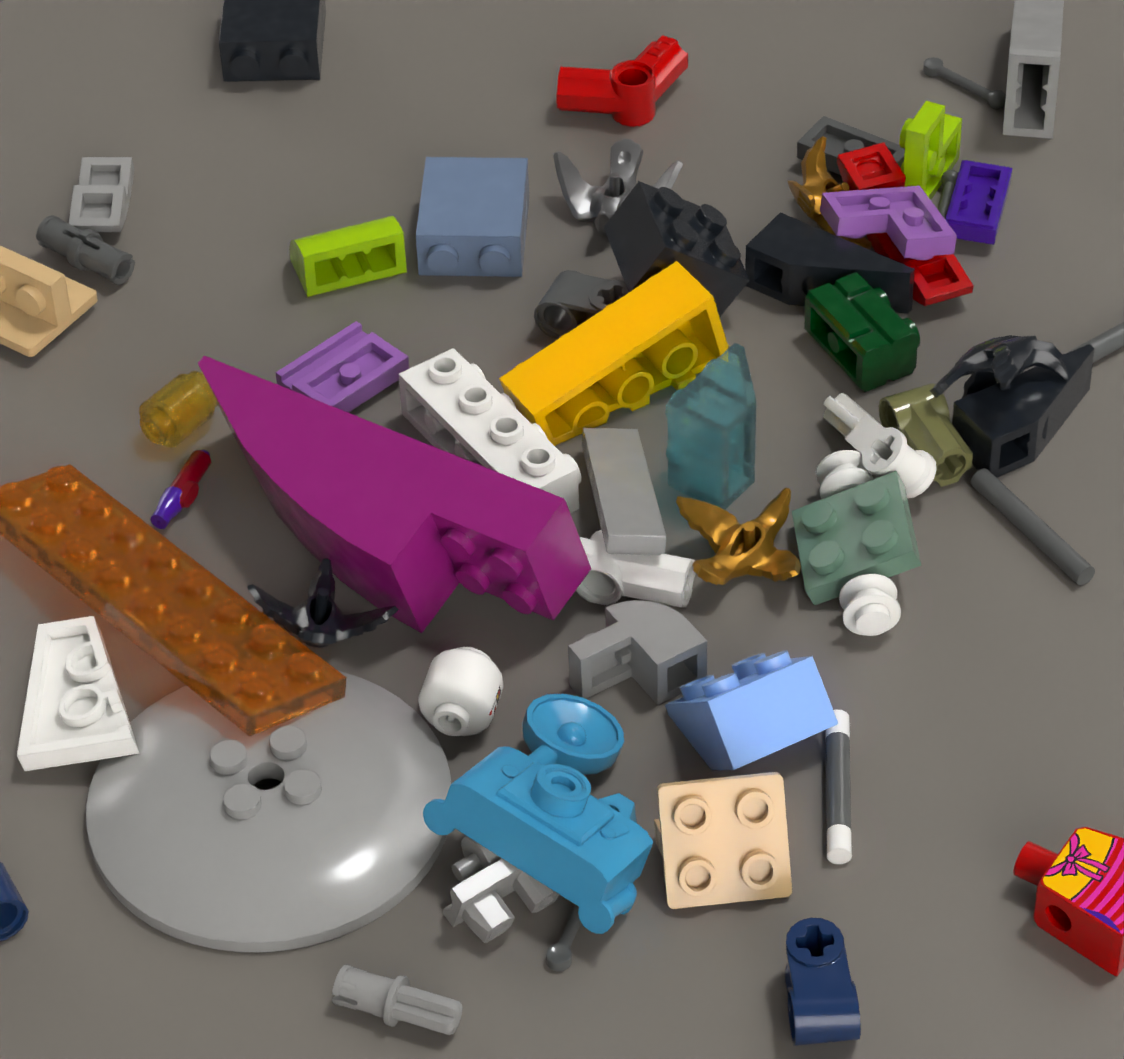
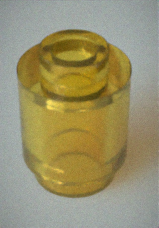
(177, 409)

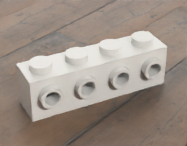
(471, 419)

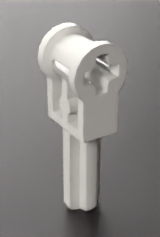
(881, 447)

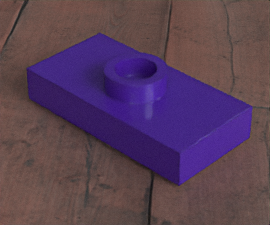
(978, 201)

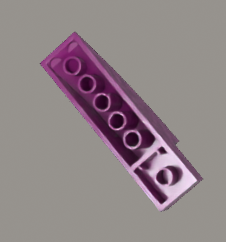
(397, 511)

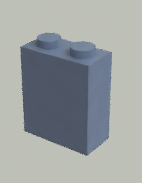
(473, 217)

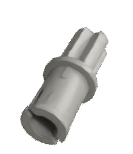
(395, 1000)

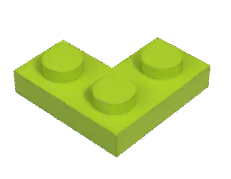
(930, 146)

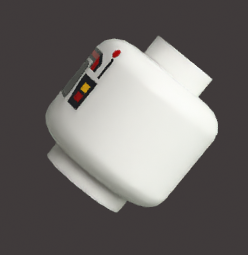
(461, 691)

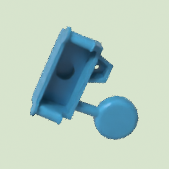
(542, 813)

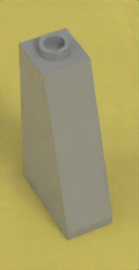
(1033, 68)

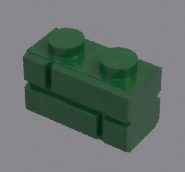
(861, 331)

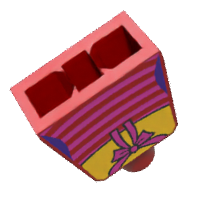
(1080, 894)

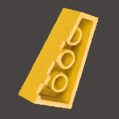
(620, 356)

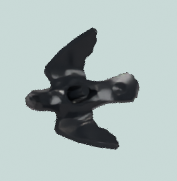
(1000, 362)
(318, 618)

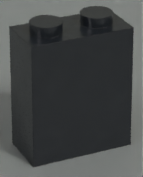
(272, 40)

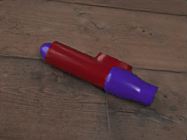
(182, 490)

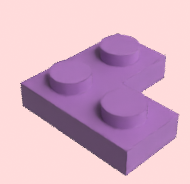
(899, 211)

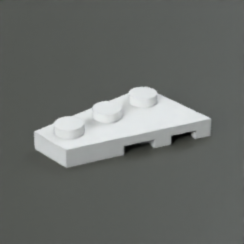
(72, 700)

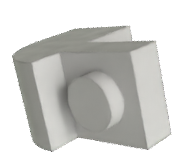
(642, 643)

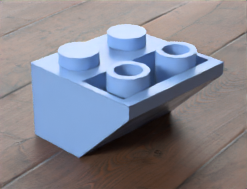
(753, 710)

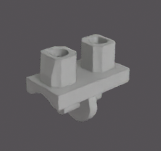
(480, 896)

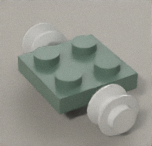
(856, 542)

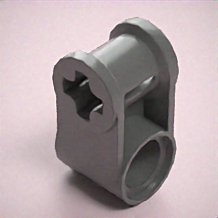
(574, 300)

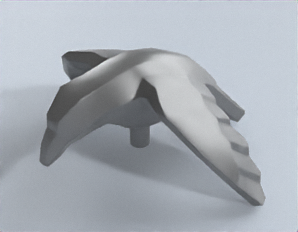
(601, 202)

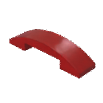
(934, 278)

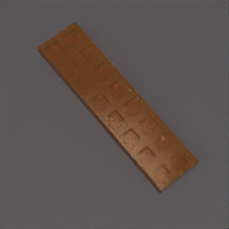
(165, 601)

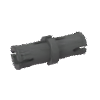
(85, 249)

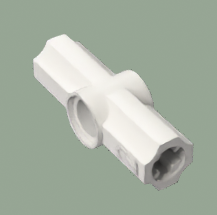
(645, 577)

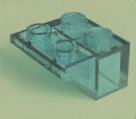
(714, 431)

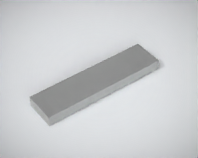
(623, 492)

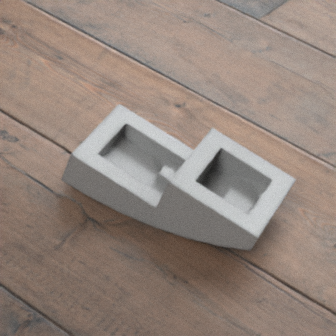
(102, 194)

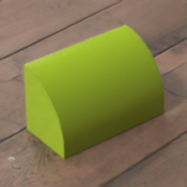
(349, 255)

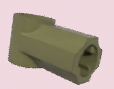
(928, 428)

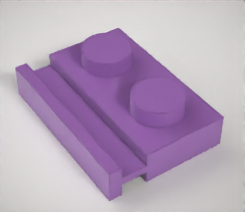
(345, 369)

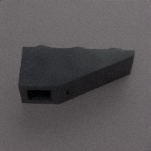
(797, 257)
(1016, 425)

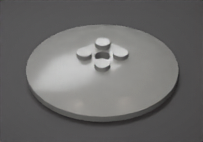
(276, 867)

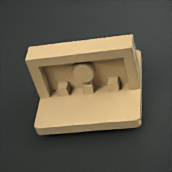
(37, 303)
(723, 840)

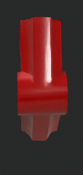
(628, 88)

